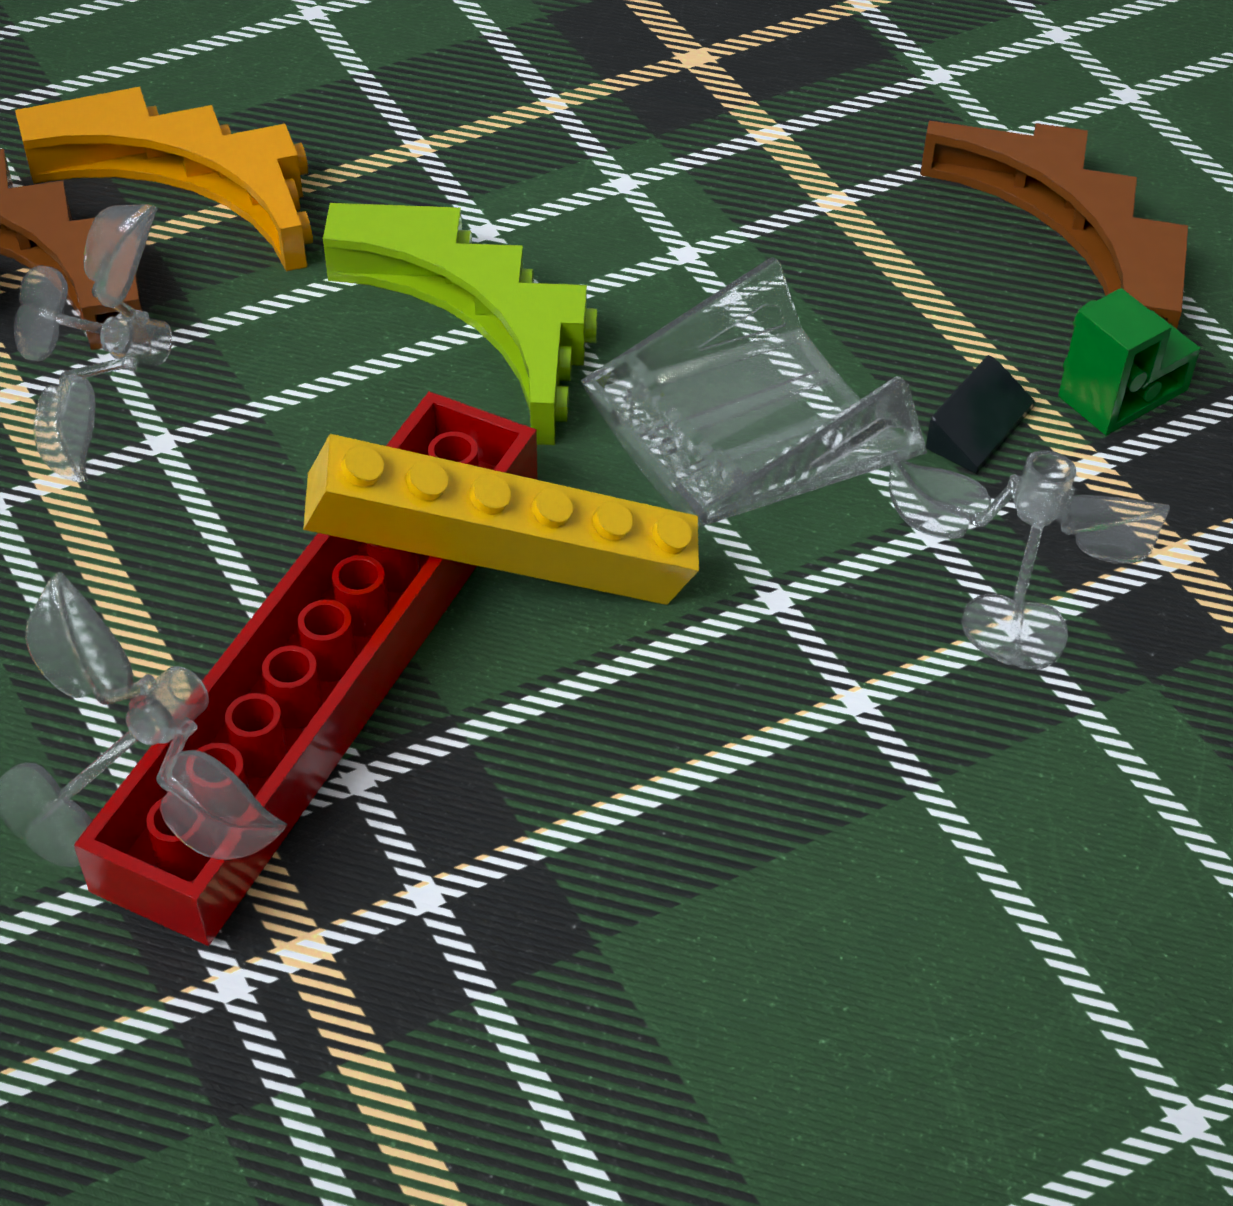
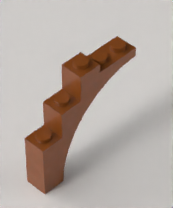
(1084, 206)
(41, 231)

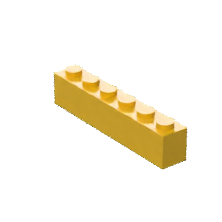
(499, 520)

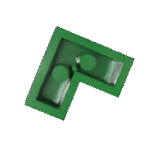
(1124, 362)

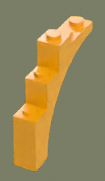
(122, 138)

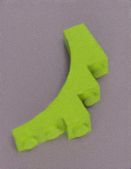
(430, 257)

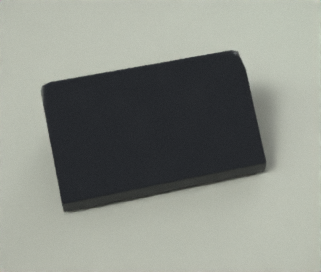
(978, 416)

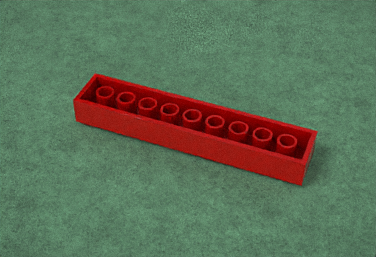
(295, 689)

